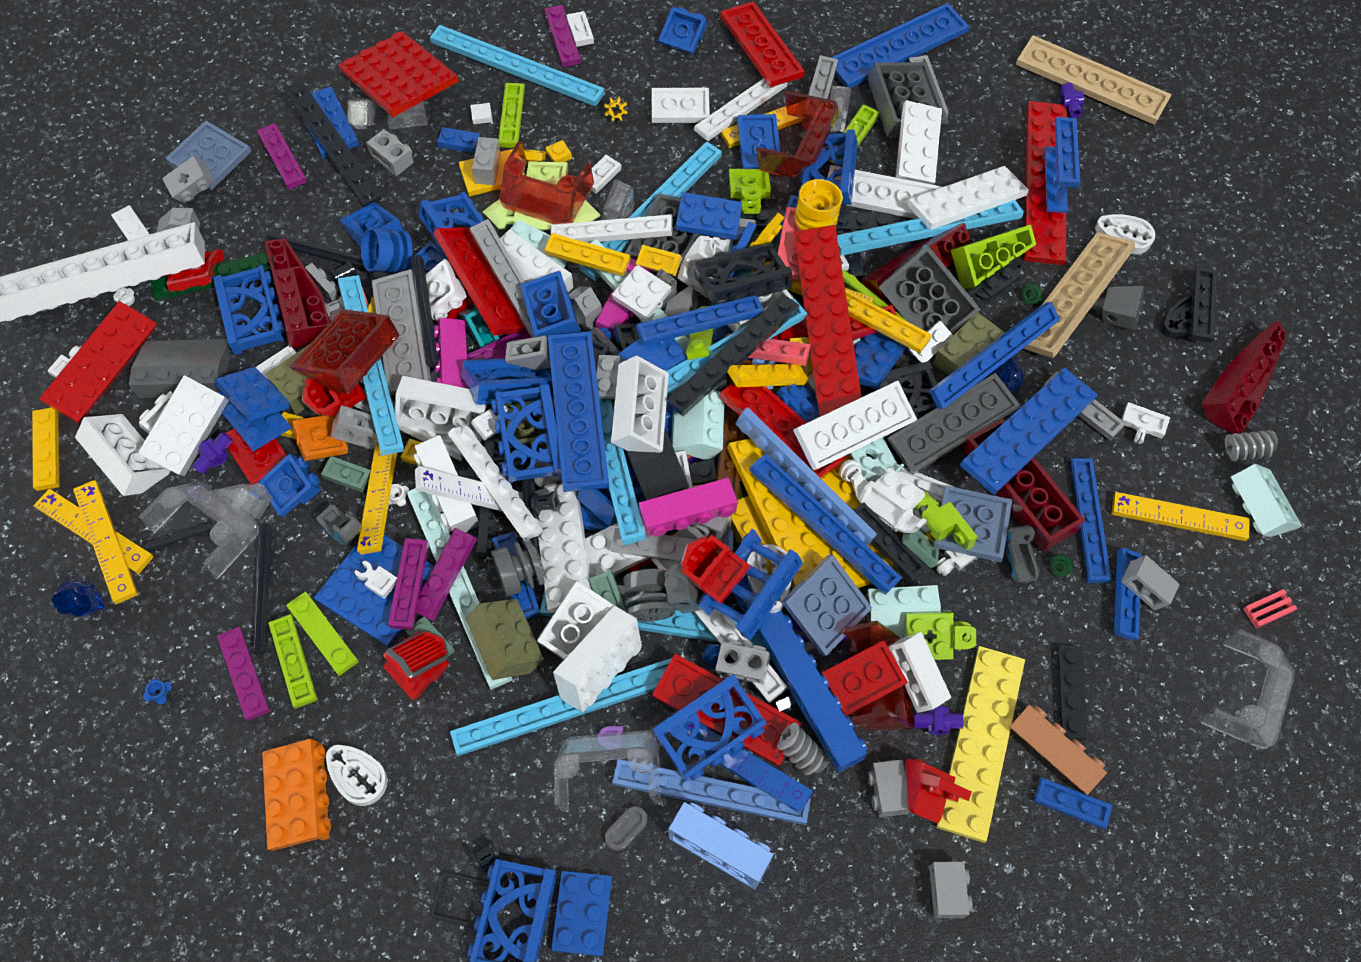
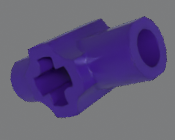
(1072, 100)
(212, 452)
(938, 721)

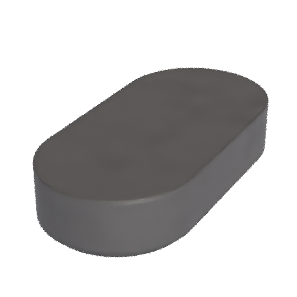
(626, 828)

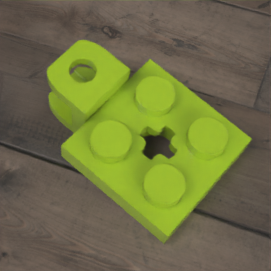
(750, 187)
(947, 632)

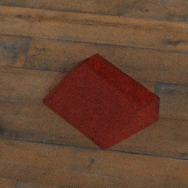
(346, 349)

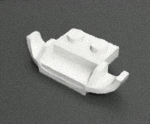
(891, 500)

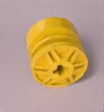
(818, 204)

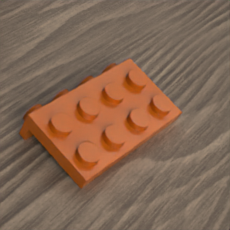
(295, 794)

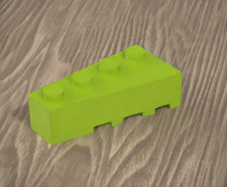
(984, 257)

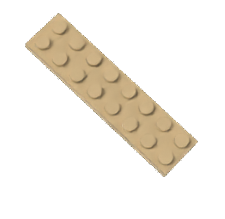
(1094, 79)
(1081, 289)

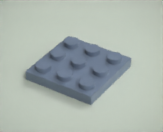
(214, 147)
(987, 518)
(826, 603)

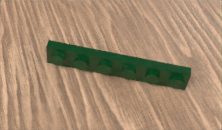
(162, 292)

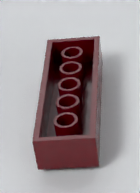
(1035, 498)

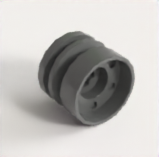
(518, 567)
(647, 595)

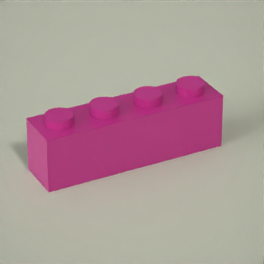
(614, 312)
(451, 351)
(688, 507)

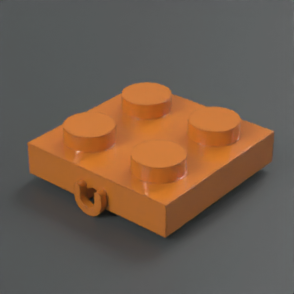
(314, 438)

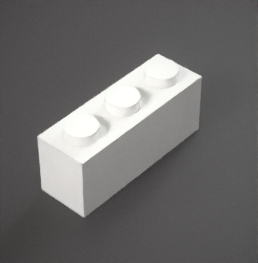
(919, 668)

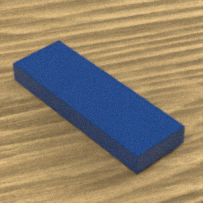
(1072, 803)

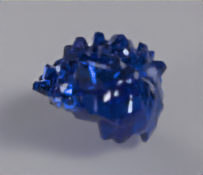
(1010, 374)
(77, 598)

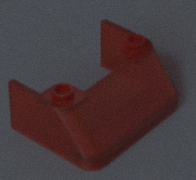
(818, 121)
(539, 198)
(893, 709)

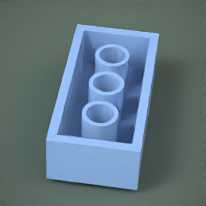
(720, 845)

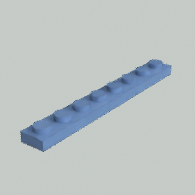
(802, 474)
(711, 792)

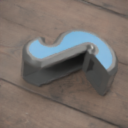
(339, 526)
(1021, 554)

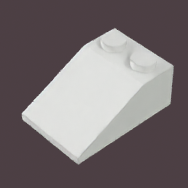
(573, 620)

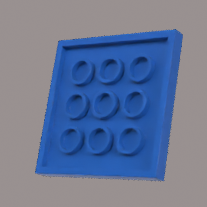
(357, 604)

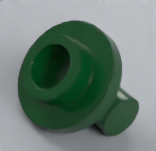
(1032, 294)
(1061, 565)

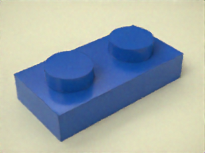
(458, 140)

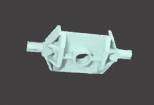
(883, 460)

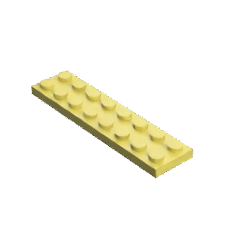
(982, 742)

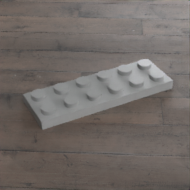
(397, 298)

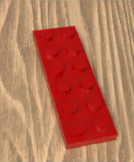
(762, 44)
(479, 280)
(98, 362)
(775, 415)
(686, 682)

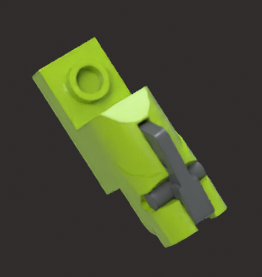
(944, 521)

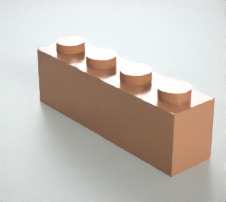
(1058, 750)

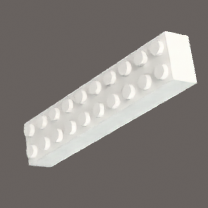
(101, 271)

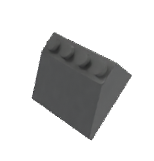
(900, 82)
(678, 243)
(928, 293)
(164, 364)

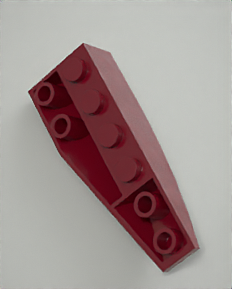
(939, 244)
(297, 295)
(1244, 381)

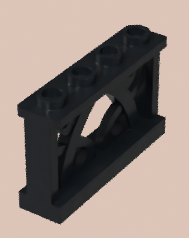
(761, 283)
(913, 376)

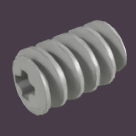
(1251, 445)
(802, 750)

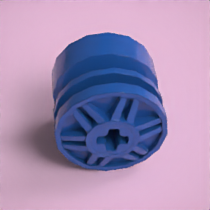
(386, 250)

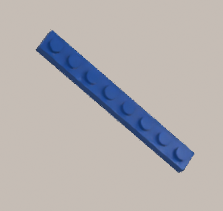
(994, 355)
(825, 524)

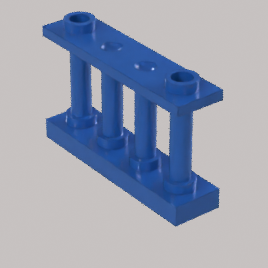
(1062, 164)
(764, 601)

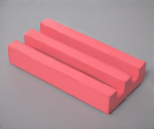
(1284, 601)

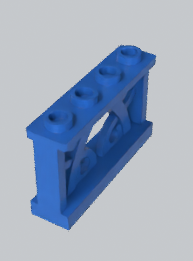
(846, 147)
(433, 218)
(226, 293)
(489, 376)
(550, 438)
(675, 727)
(540, 892)

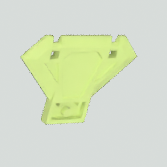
(544, 171)

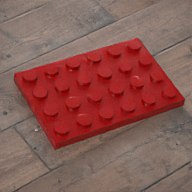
(398, 73)

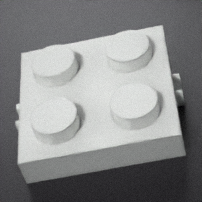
(641, 292)

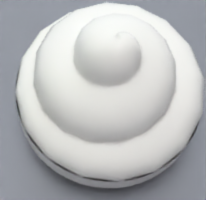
(848, 469)

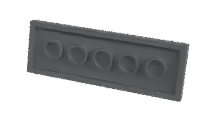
(950, 427)

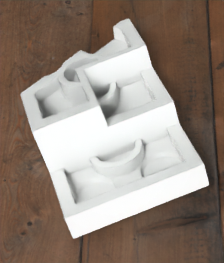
(702, 249)

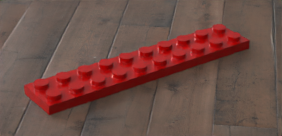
(1047, 227)
(827, 318)

